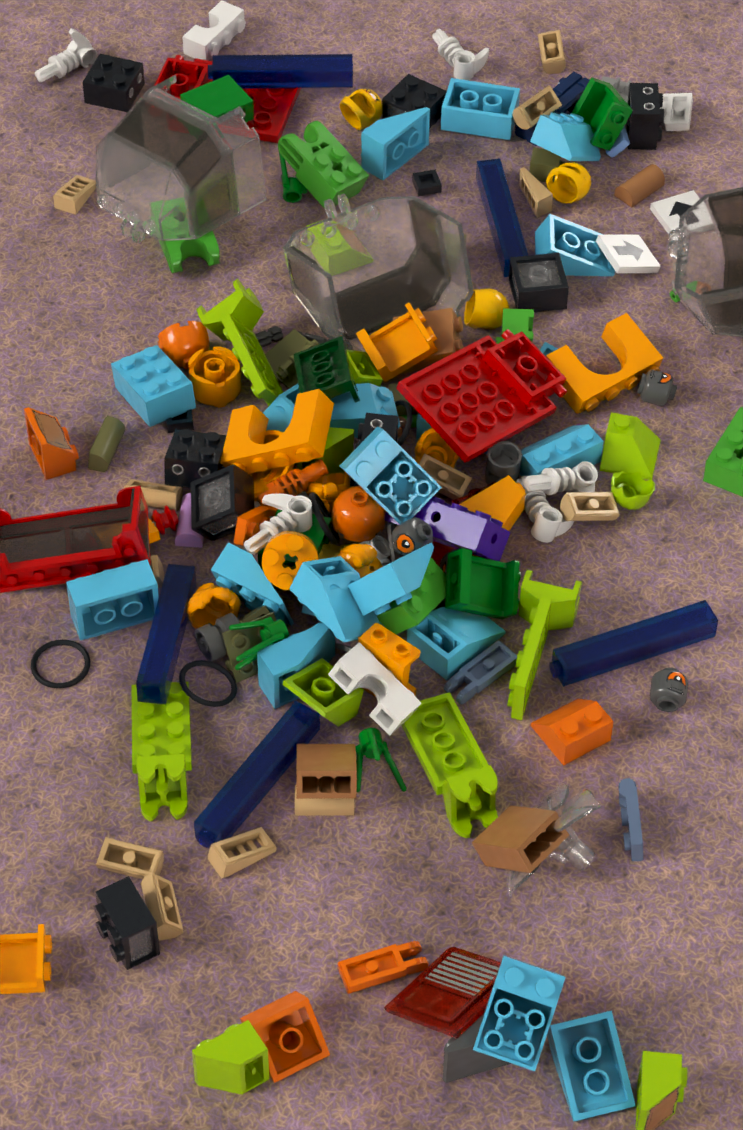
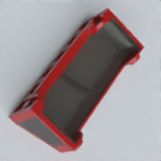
(73, 542)

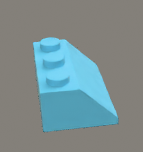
(566, 137)
(562, 450)

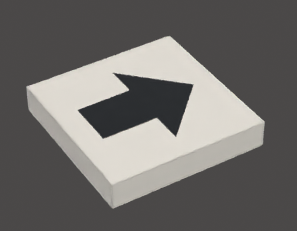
(670, 209)
(628, 254)

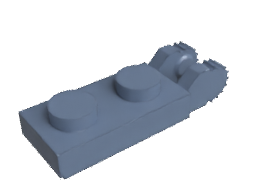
(481, 671)
(631, 817)

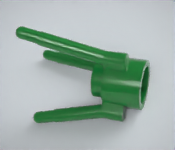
(292, 186)
(271, 634)
(372, 747)

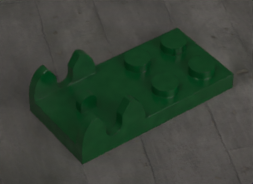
(326, 369)

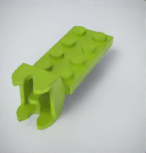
(234, 321)
(546, 609)
(162, 752)
(453, 763)

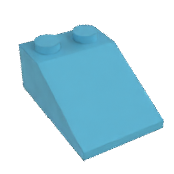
(394, 141)
(575, 245)
(372, 400)
(391, 582)
(591, 1065)

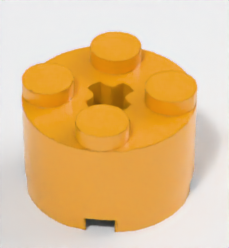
(215, 376)
(274, 555)

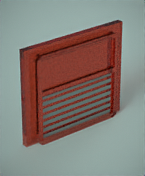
(448, 992)

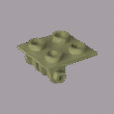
(282, 357)
(240, 641)

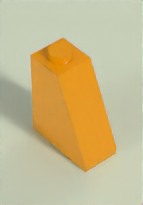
(501, 501)

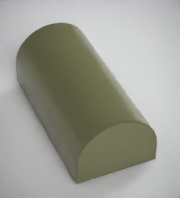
(105, 444)

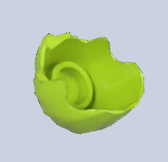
(631, 489)

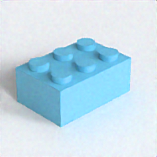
(479, 109)
(153, 385)
(113, 599)

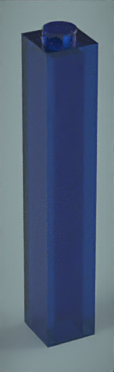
(285, 70)
(500, 212)
(166, 635)
(633, 643)
(256, 775)

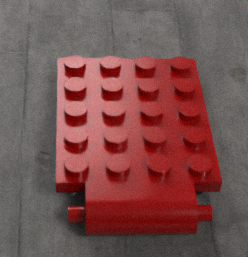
(271, 105)
(485, 392)

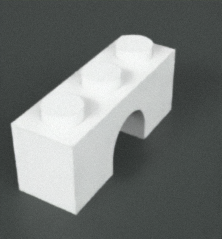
(224, 24)
(362, 670)

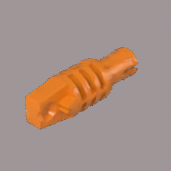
(295, 481)

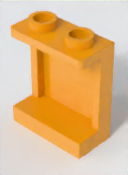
(399, 343)
(391, 652)
(24, 962)

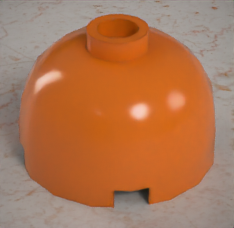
(184, 341)
(357, 515)

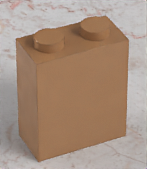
(446, 328)
(326, 771)
(519, 839)

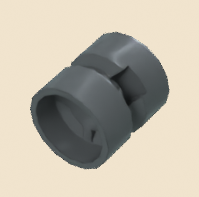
(503, 460)
(210, 637)

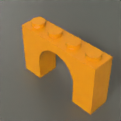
(588, 388)
(300, 442)

